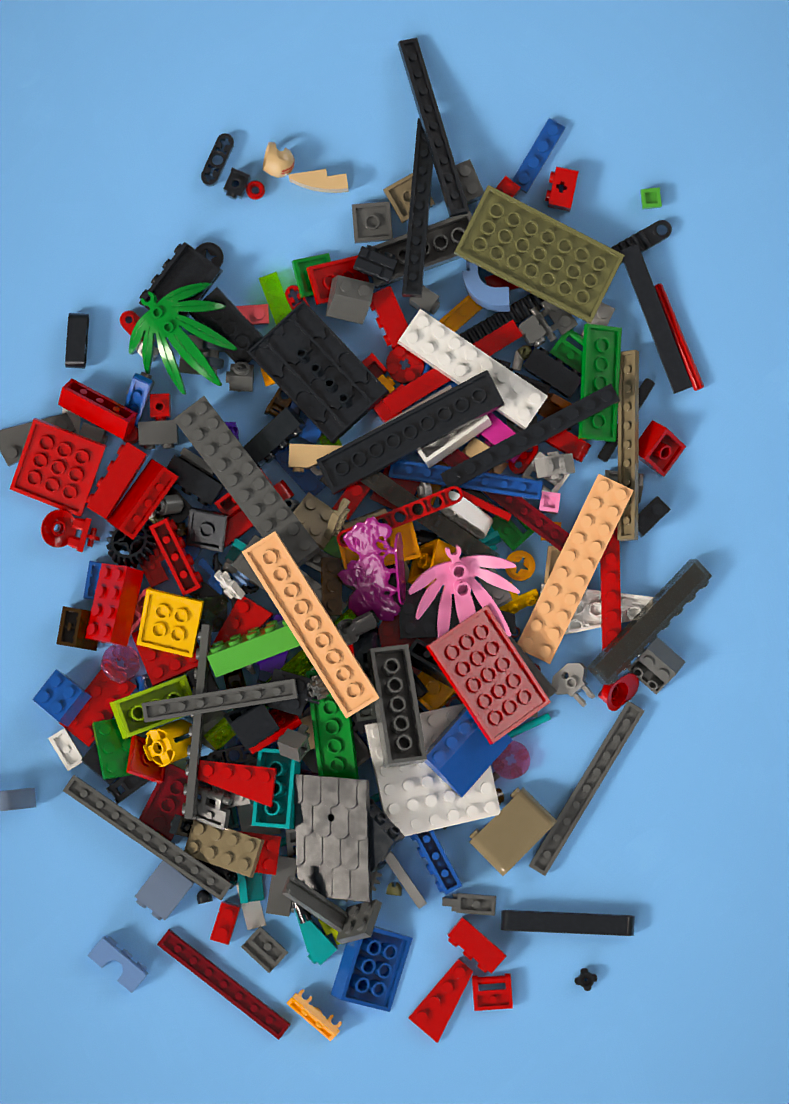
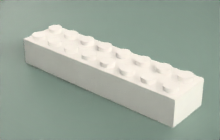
(462, 360)

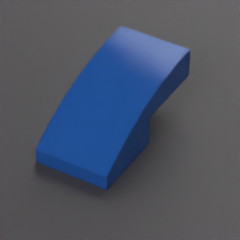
(212, 581)

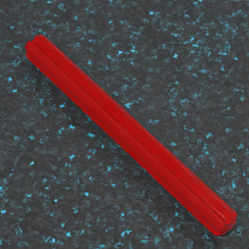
(683, 349)

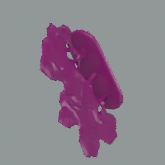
(369, 572)

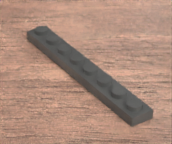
(220, 700)

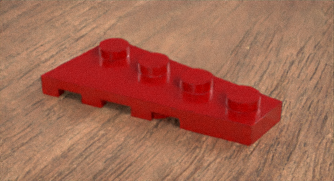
(441, 1001)

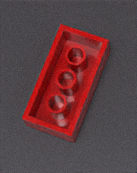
(114, 604)

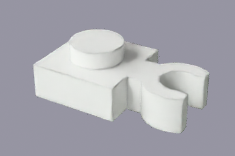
(230, 587)

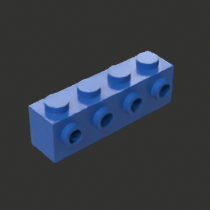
(438, 861)

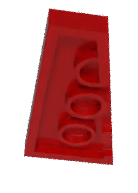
(243, 617)
(244, 780)

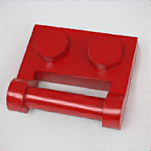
(494, 998)

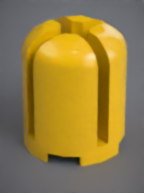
(165, 737)

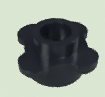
(585, 984)

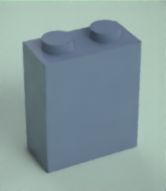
(163, 890)

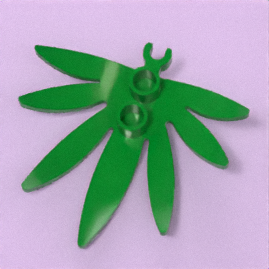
(166, 323)

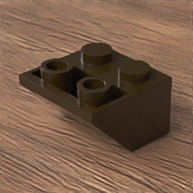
(73, 629)

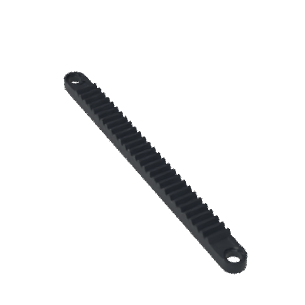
(521, 309)

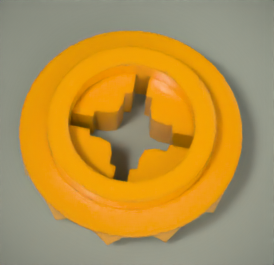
(529, 563)

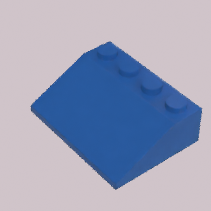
(463, 753)
(372, 969)

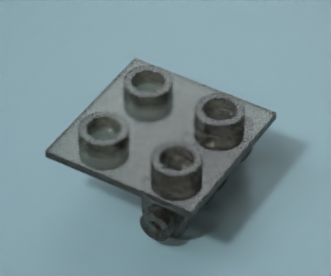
(214, 611)

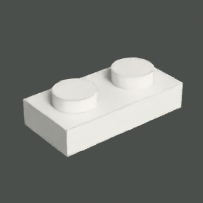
(66, 749)

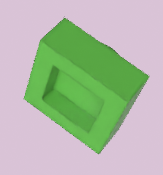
(651, 198)

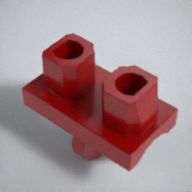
(83, 525)

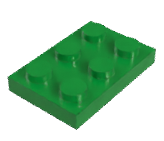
(111, 749)

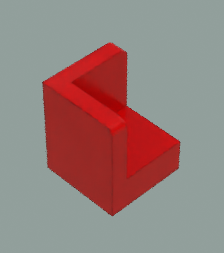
(374, 365)

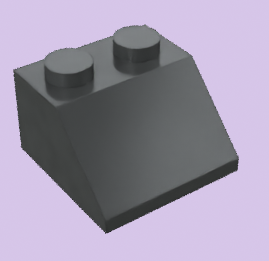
(349, 299)

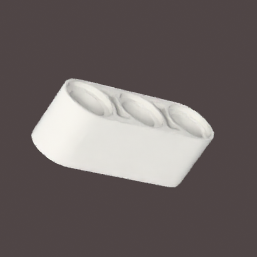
(468, 516)

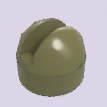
(391, 890)

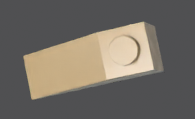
(305, 455)

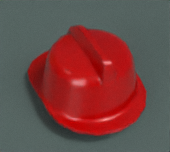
(620, 691)

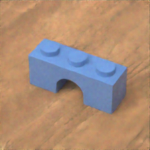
(132, 973)

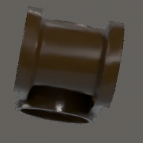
(278, 404)

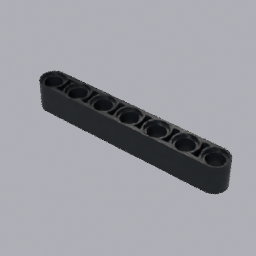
(567, 922)

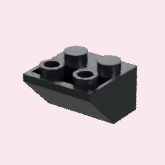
(251, 724)

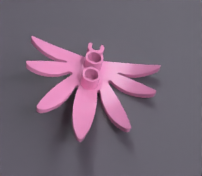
(459, 579)

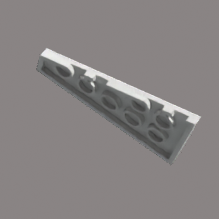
(589, 610)

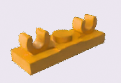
(314, 1015)

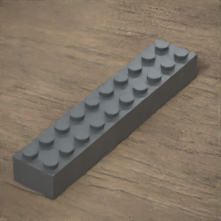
(244, 479)

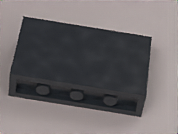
(183, 269)
(383, 836)

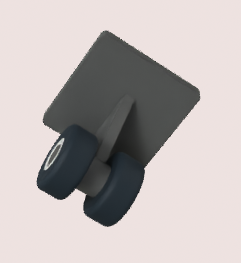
(211, 353)

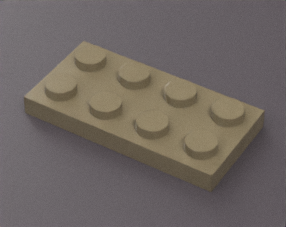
(224, 848)

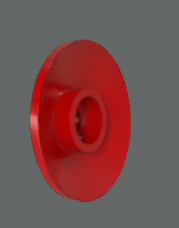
(60, 536)

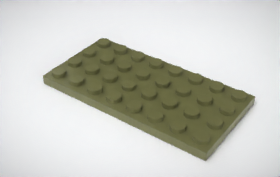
(539, 254)

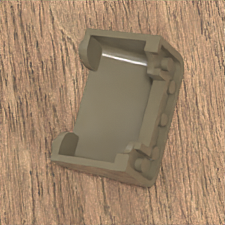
(512, 831)

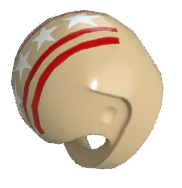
(278, 162)

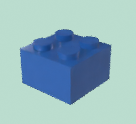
(61, 698)

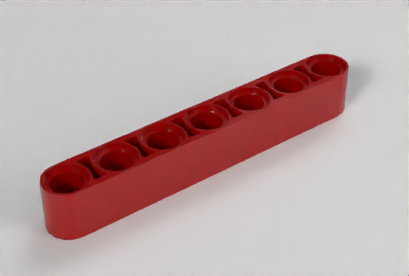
(408, 510)

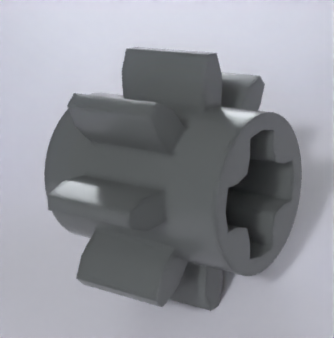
(317, 687)

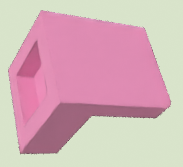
(549, 502)

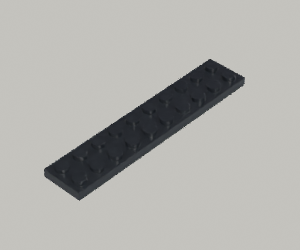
(410, 432)

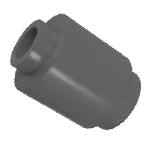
(170, 505)

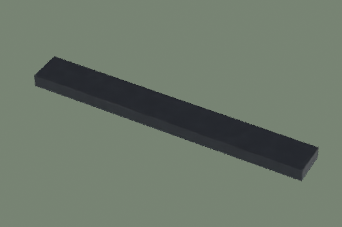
(655, 319)

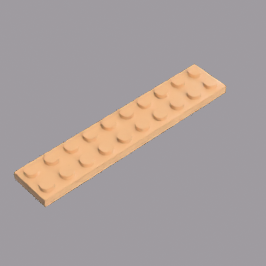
(574, 568)
(310, 624)

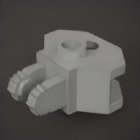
(554, 465)
(574, 683)

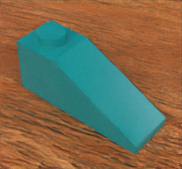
(316, 942)

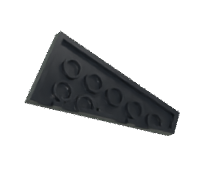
(427, 624)

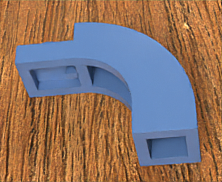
(488, 297)

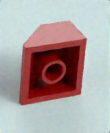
(659, 448)
(269, 854)

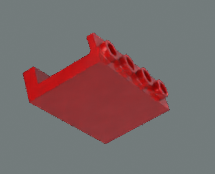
(142, 499)

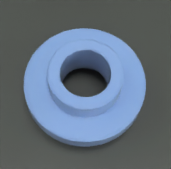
(241, 579)

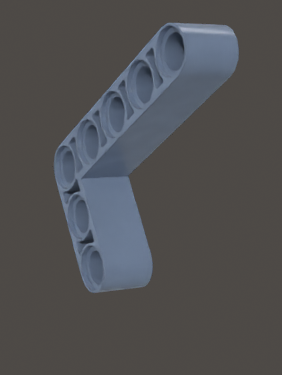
(17, 799)

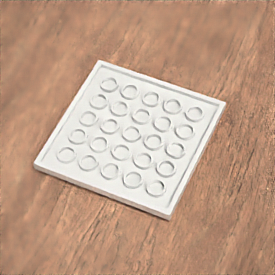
(416, 796)

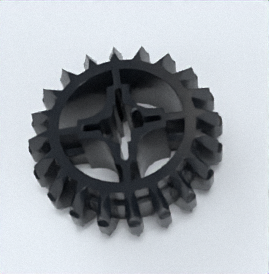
(138, 549)

